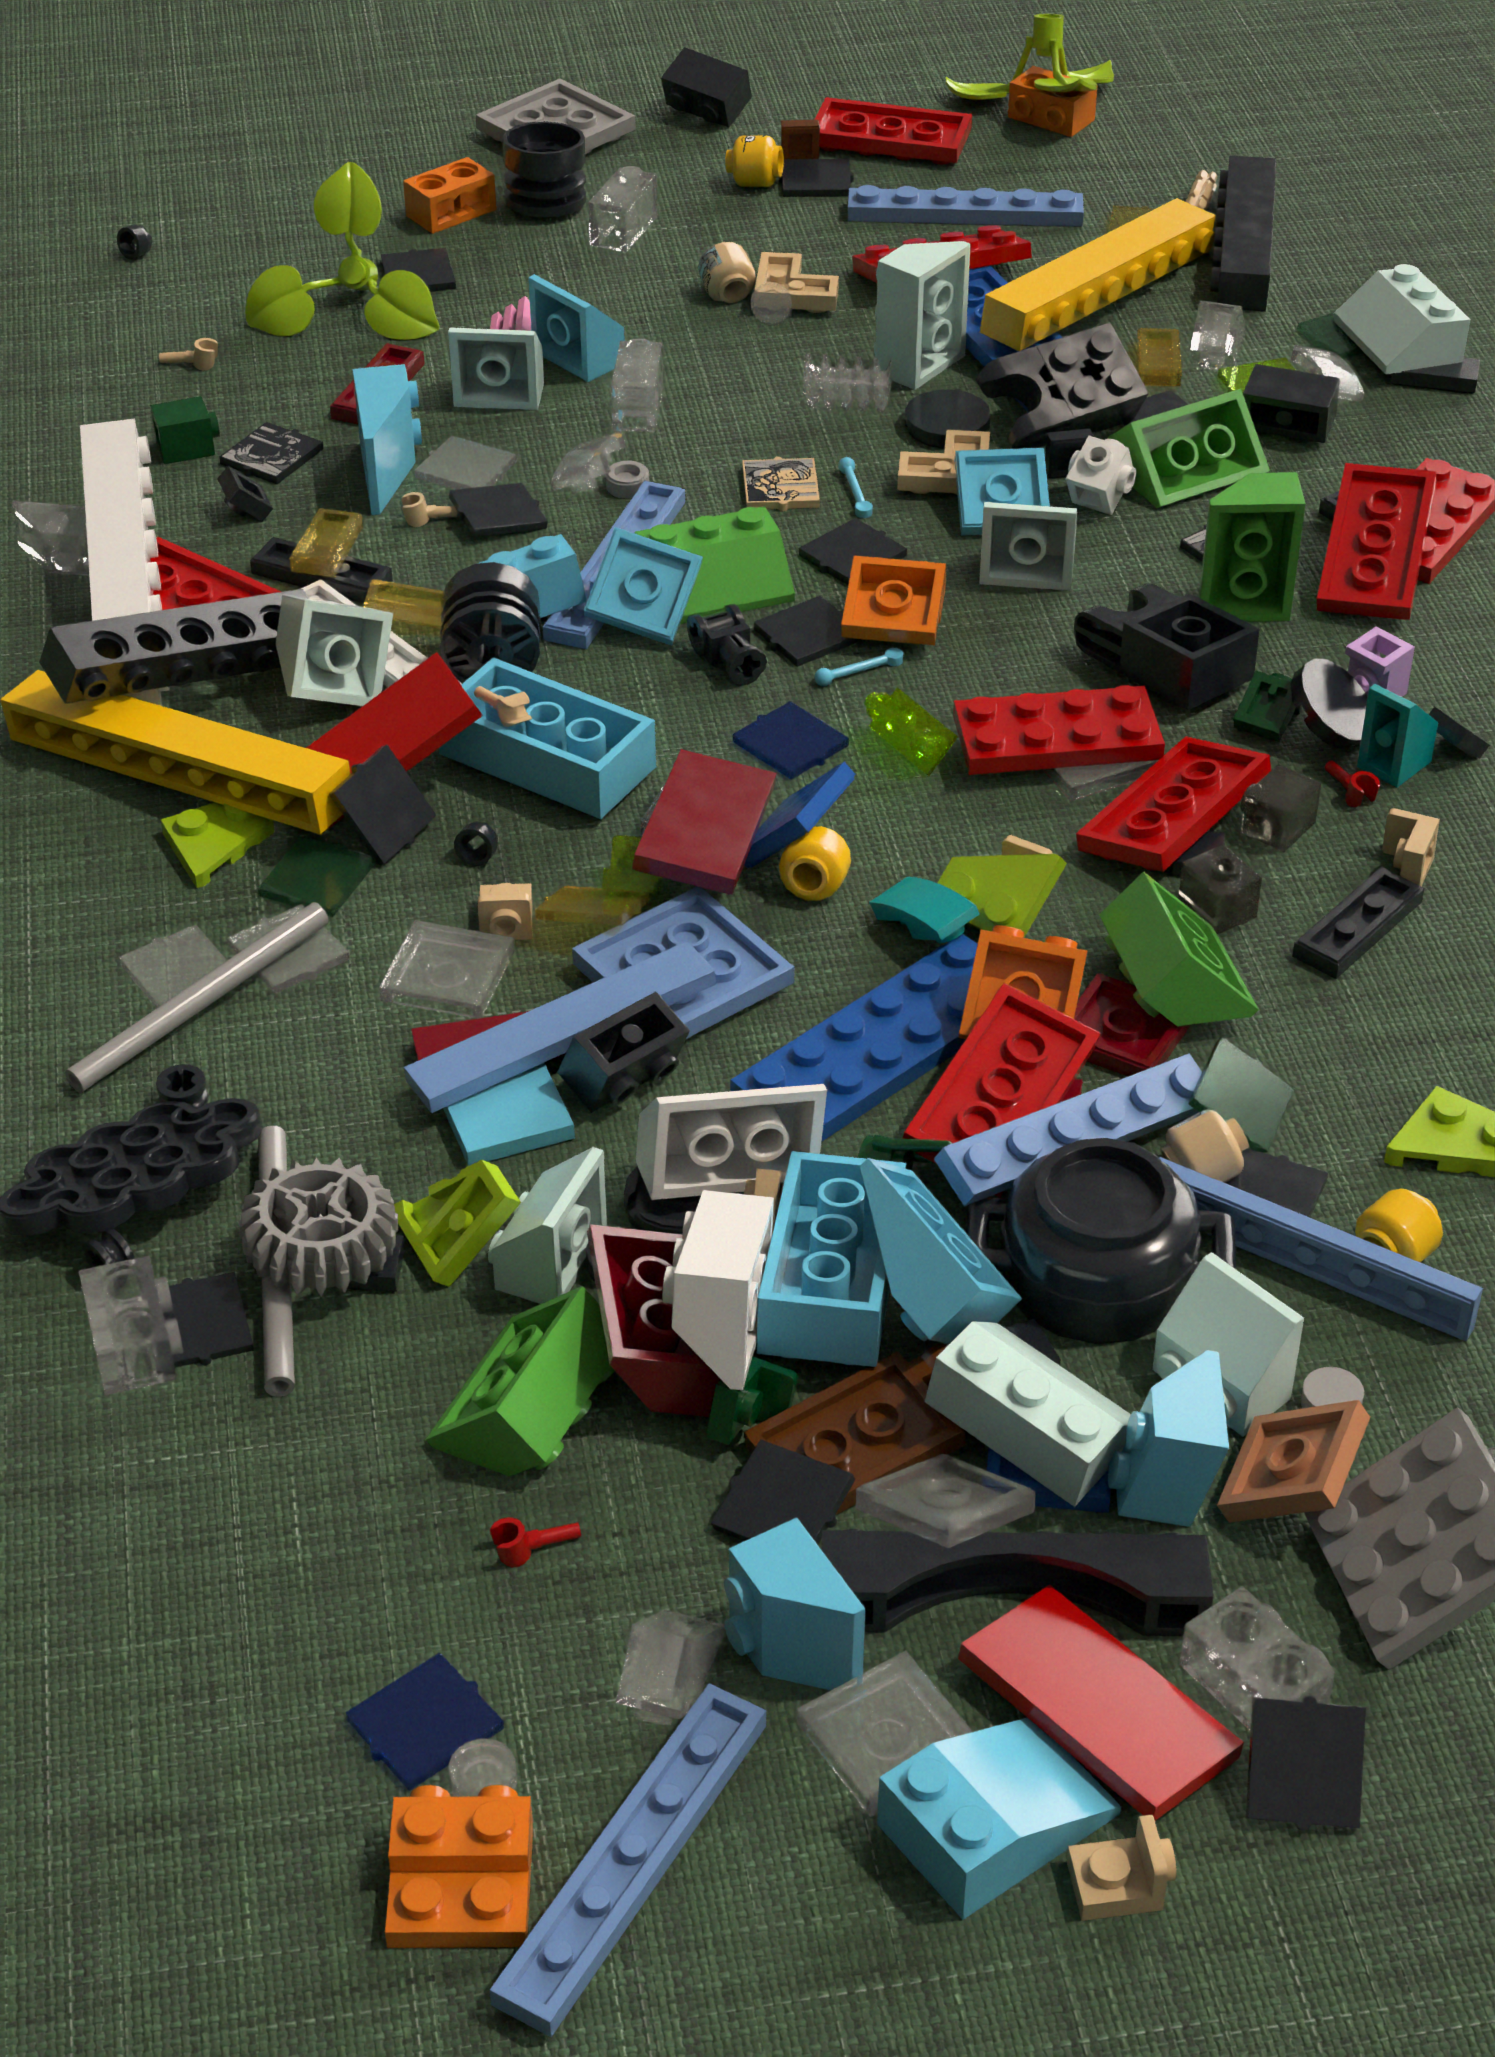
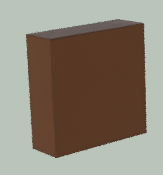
(800, 139)

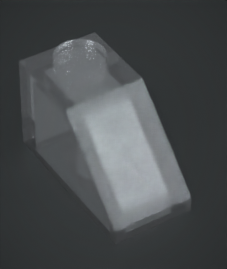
(1217, 335)
(53, 535)
(667, 1665)

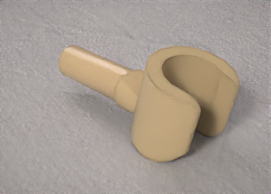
(203, 355)
(418, 513)
(509, 708)

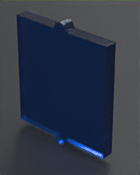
(790, 740)
(423, 1720)

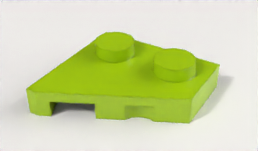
(213, 835)
(1004, 887)
(1448, 1131)
(457, 1219)

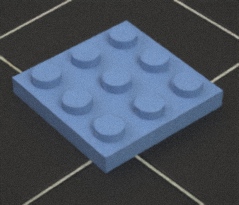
(742, 961)

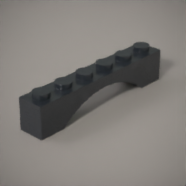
(1137, 1578)

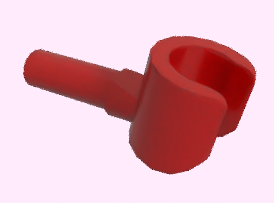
(1357, 785)
(516, 1544)

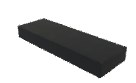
(350, 581)
(1358, 922)

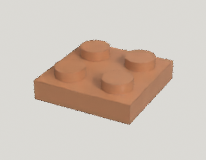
(1294, 1461)

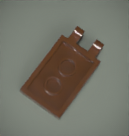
(867, 1422)

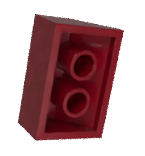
(638, 1325)

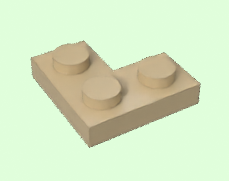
(807, 291)
(936, 471)

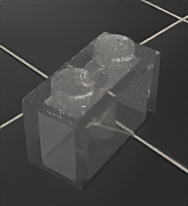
(623, 209)

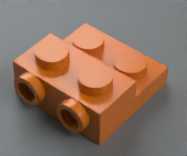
(894, 600)
(1039, 969)
(459, 1869)

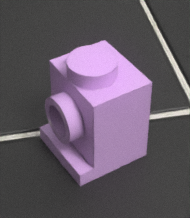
(1371, 669)

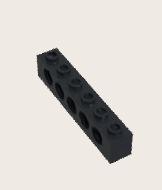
(164, 647)

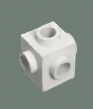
(1100, 474)

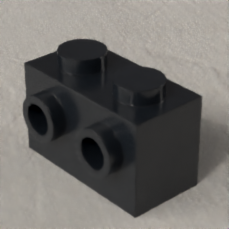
(706, 87)
(1292, 402)
(624, 1052)

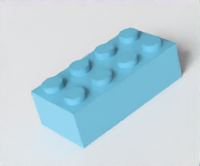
(570, 751)
(824, 1267)

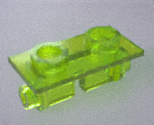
(909, 728)

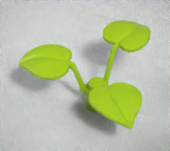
(1048, 42)
(400, 305)

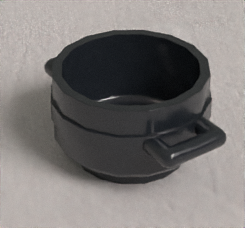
(1099, 1239)

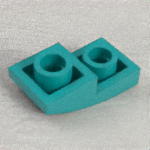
(926, 909)

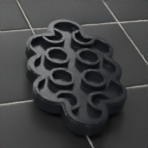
(130, 1167)

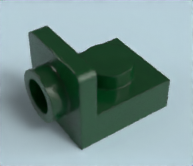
(1266, 706)
(765, 1394)

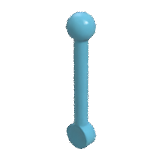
(863, 508)
(892, 657)

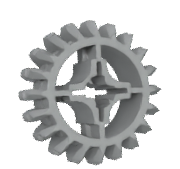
(333, 1223)

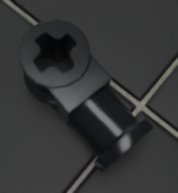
(726, 640)

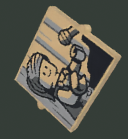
(781, 483)

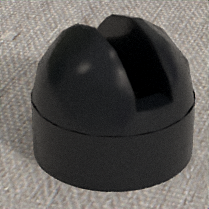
(132, 235)
(484, 851)

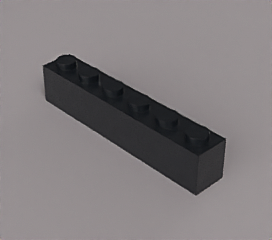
(1244, 232)

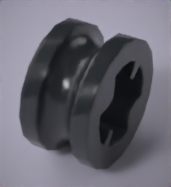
(183, 1078)
(108, 1250)

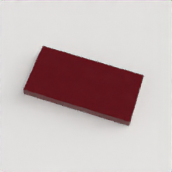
(704, 822)

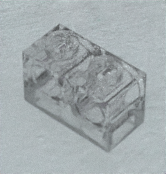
(637, 385)
(129, 1325)
(1248, 1652)

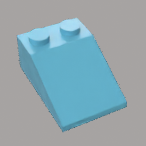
(386, 429)
(930, 1259)
(989, 1810)

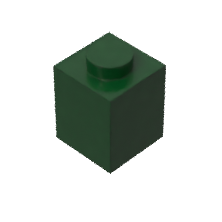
(184, 429)

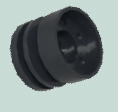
(544, 169)
(489, 615)

